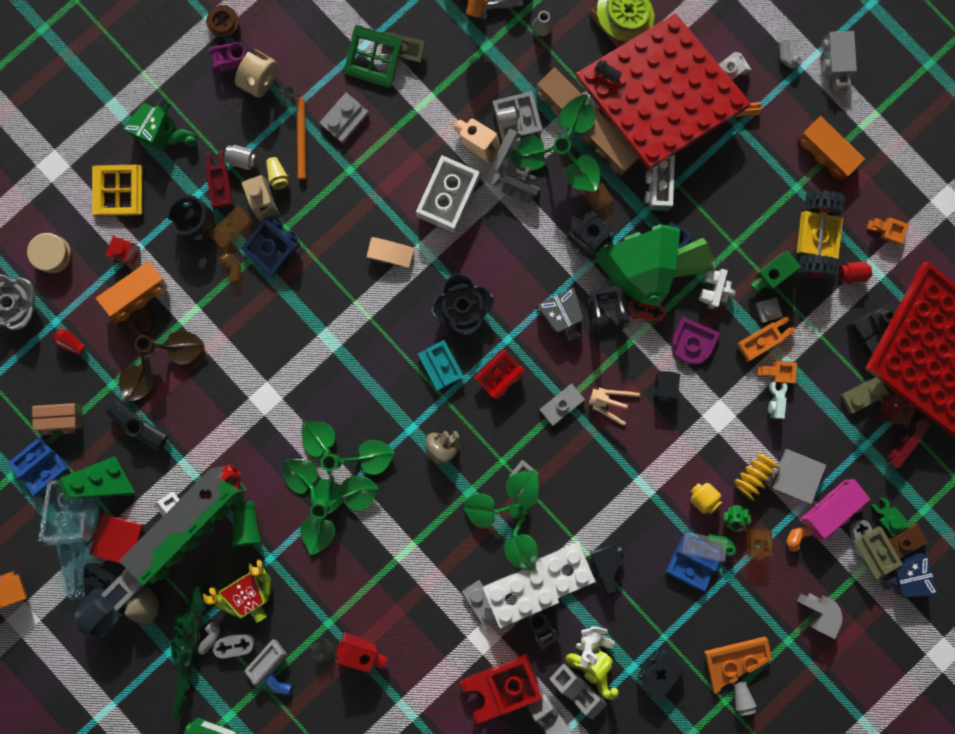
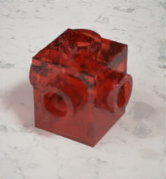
(896, 409)

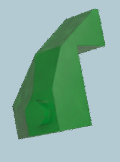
(643, 263)

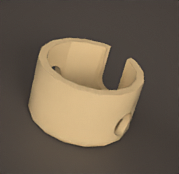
(256, 73)

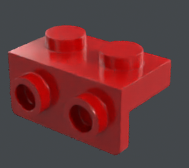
(499, 374)

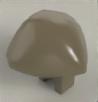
(442, 447)
(143, 606)

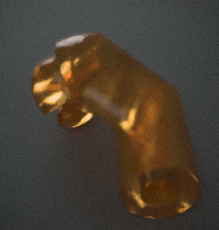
(233, 264)

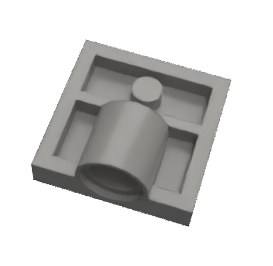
(518, 114)

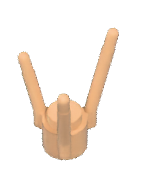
(599, 399)

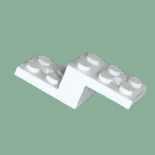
(539, 587)

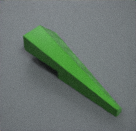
(691, 260)

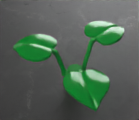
(584, 172)
(319, 437)
(524, 489)
(314, 530)

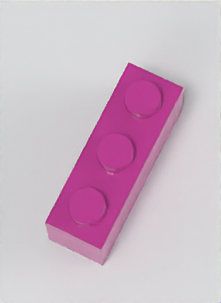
(835, 509)

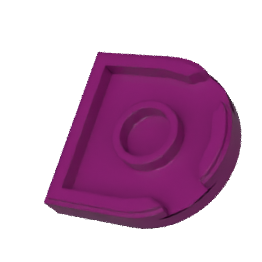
(693, 342)

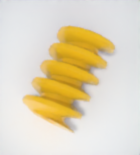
(756, 475)

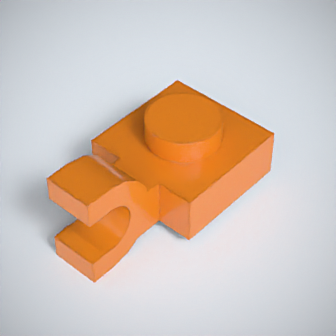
(892, 229)
(781, 371)

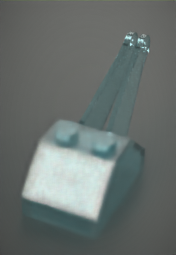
(65, 524)

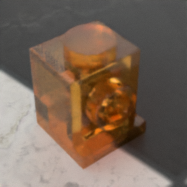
(765, 539)

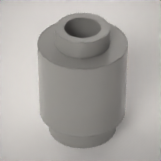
(240, 157)

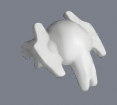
(591, 640)

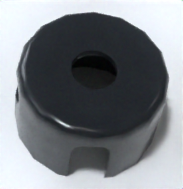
(183, 214)

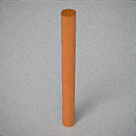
(301, 139)

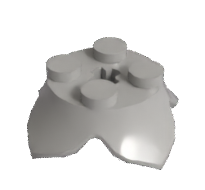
(22, 296)

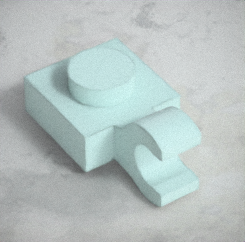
(778, 403)

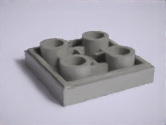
(798, 476)

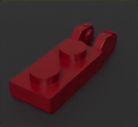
(218, 181)
(908, 443)

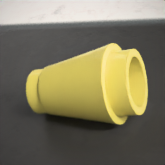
(276, 175)

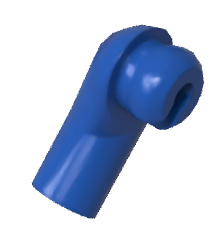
(276, 687)

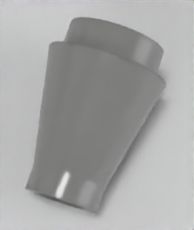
(542, 24)
(743, 699)

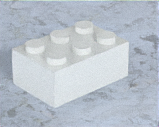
(448, 194)

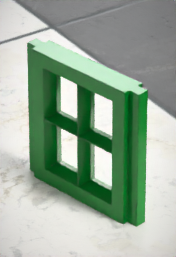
(378, 38)

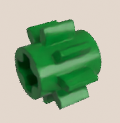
(737, 518)

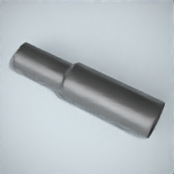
(504, 4)

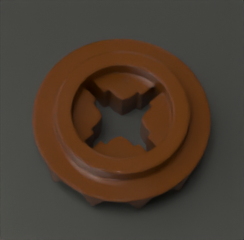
(225, 12)

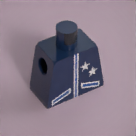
(911, 578)

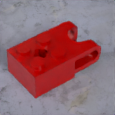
(496, 688)

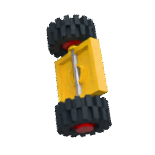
(820, 234)

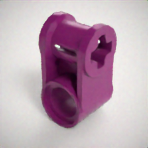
(225, 56)

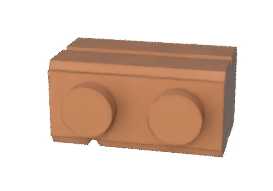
(57, 417)

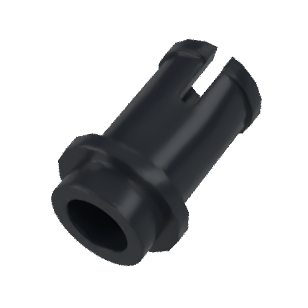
(607, 71)

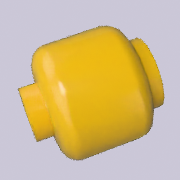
(705, 498)

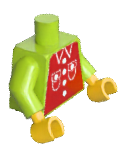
(244, 595)

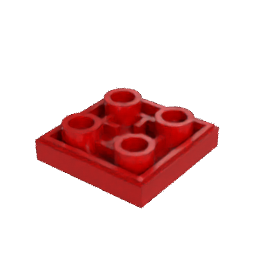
(115, 537)

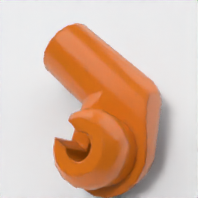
(795, 537)

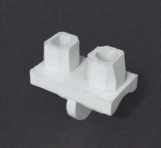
(713, 297)

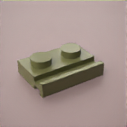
(877, 553)

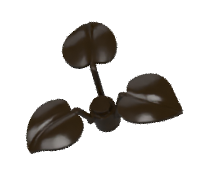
(183, 347)

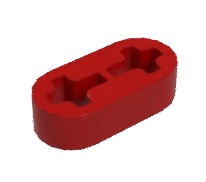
(644, 315)

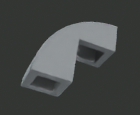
(578, 690)
(549, 717)

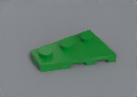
(96, 480)

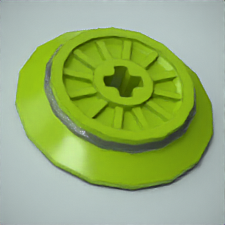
(624, 25)

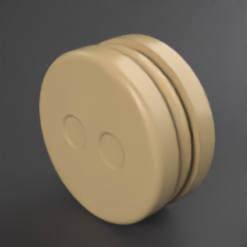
(49, 253)

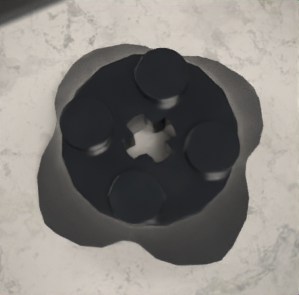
(457, 289)

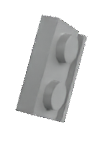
(344, 118)

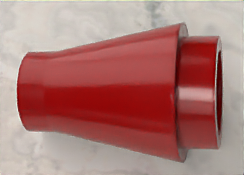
(66, 340)

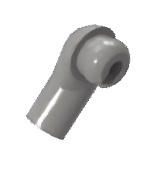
(786, 57)
(210, 640)

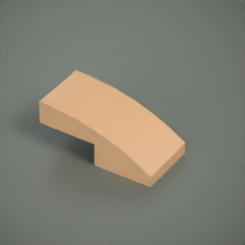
(390, 252)

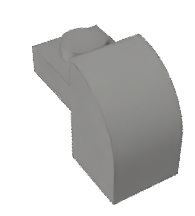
(827, 614)

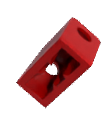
(351, 651)

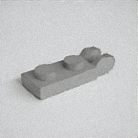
(503, 157)

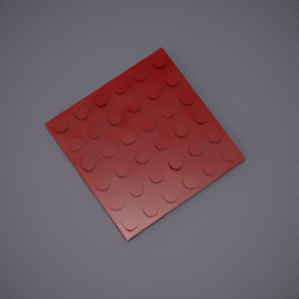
(666, 91)
(919, 348)

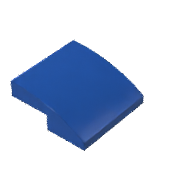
(38, 465)
(691, 569)

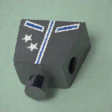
(562, 313)

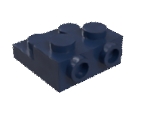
(271, 245)

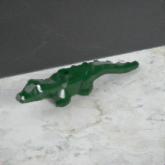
(184, 645)

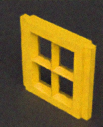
(98, 190)

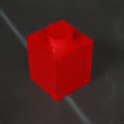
(122, 250)

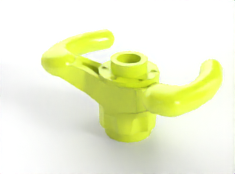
(595, 673)

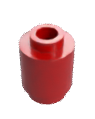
(855, 272)

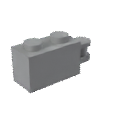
(839, 58)

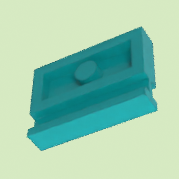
(440, 365)

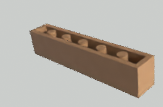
(602, 136)

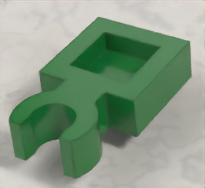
(890, 519)

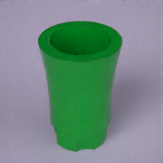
(245, 525)

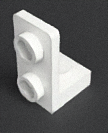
(735, 65)

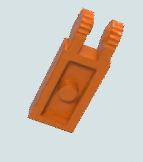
(764, 339)

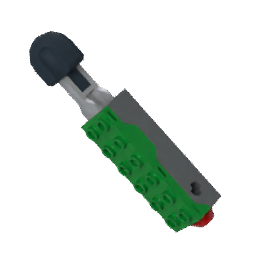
(162, 548)

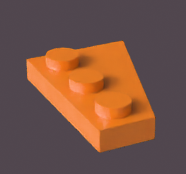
(734, 660)

